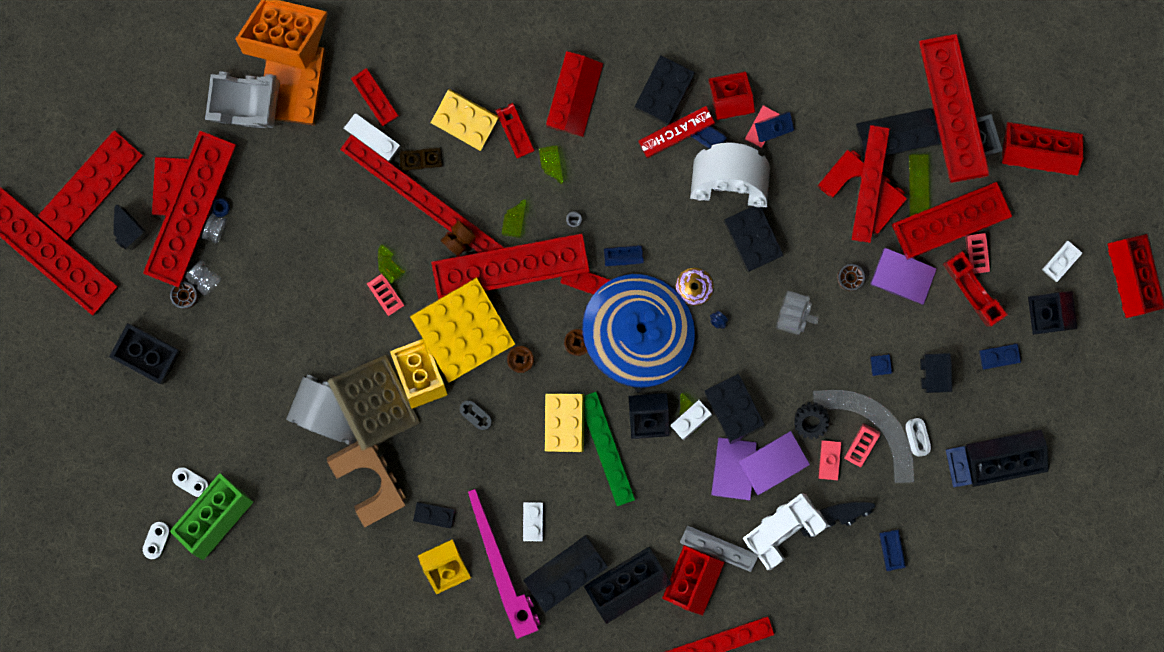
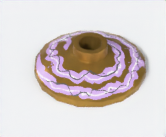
(704, 282)

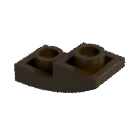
(420, 159)

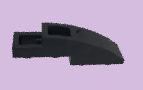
(844, 513)

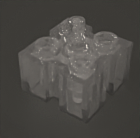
(795, 313)

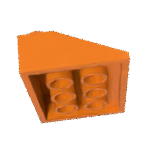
(282, 33)
(298, 89)

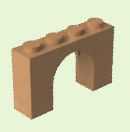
(388, 496)

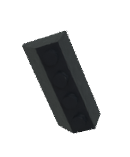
(906, 132)
(1007, 458)
(565, 573)
(627, 585)

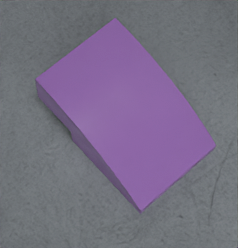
(902, 276)
(774, 463)
(728, 475)

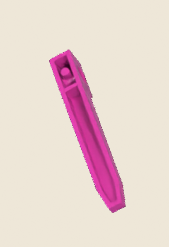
(505, 586)

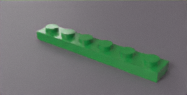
(607, 450)

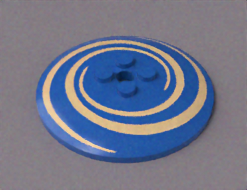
(620, 348)

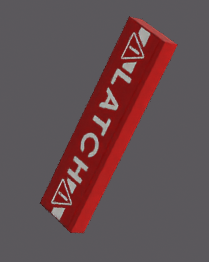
(676, 132)

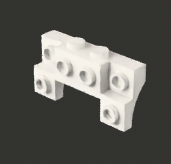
(781, 526)

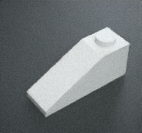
(372, 137)

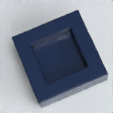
(880, 365)

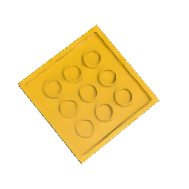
(462, 330)

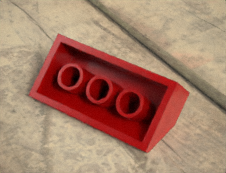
(574, 94)
(1042, 149)
(1136, 276)

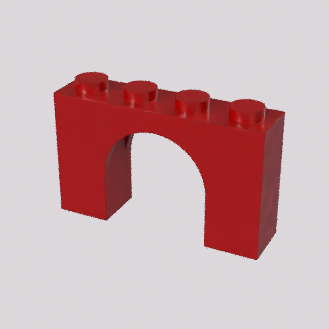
(851, 166)
(986, 307)

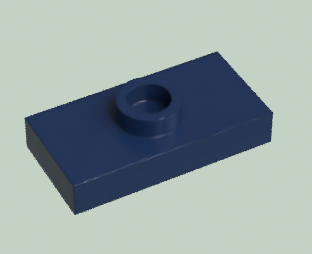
(774, 127)
(709, 137)
(623, 256)
(892, 550)

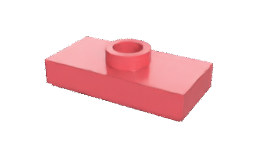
(764, 114)
(829, 460)

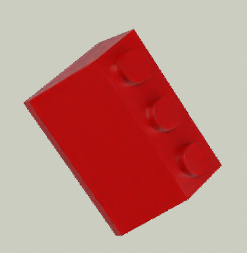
(693, 580)

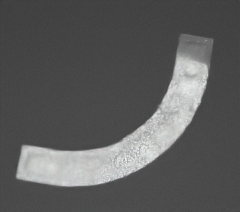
(882, 419)

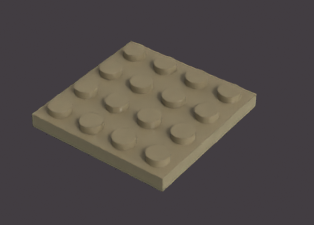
(373, 402)

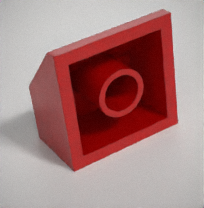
(731, 95)

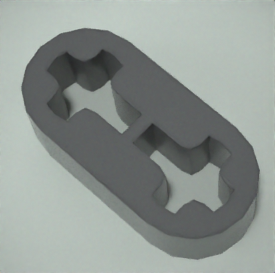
(478, 411)

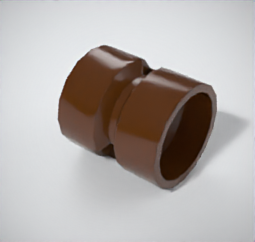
(458, 238)

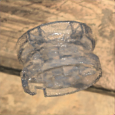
(214, 228)

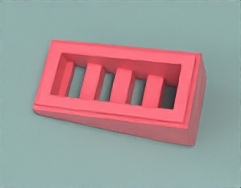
(970, 247)
(375, 281)
(856, 442)

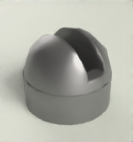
(573, 223)

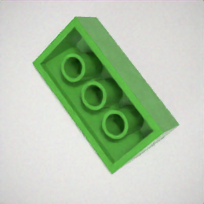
(211, 516)

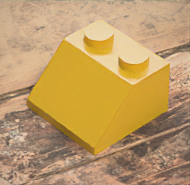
(444, 566)

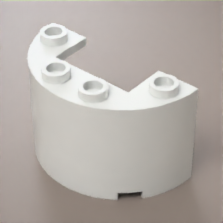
(733, 169)

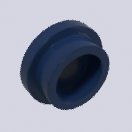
(220, 201)
(718, 320)

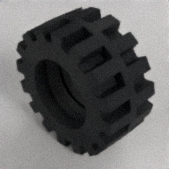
(811, 410)

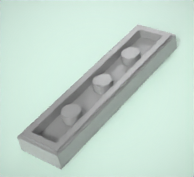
(719, 548)

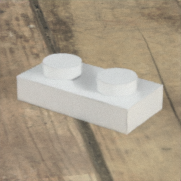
(1062, 261)
(691, 420)
(532, 521)

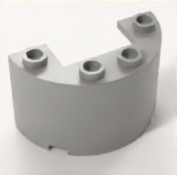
(243, 101)
(319, 411)

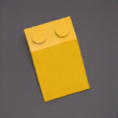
(418, 373)

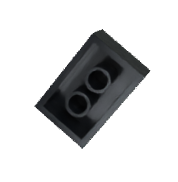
(664, 90)
(753, 238)
(145, 353)
(734, 409)

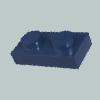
(999, 356)
(959, 466)

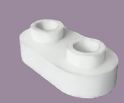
(918, 436)
(190, 481)
(155, 540)

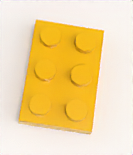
(464, 119)
(564, 422)

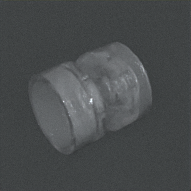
(203, 278)

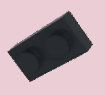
(433, 515)

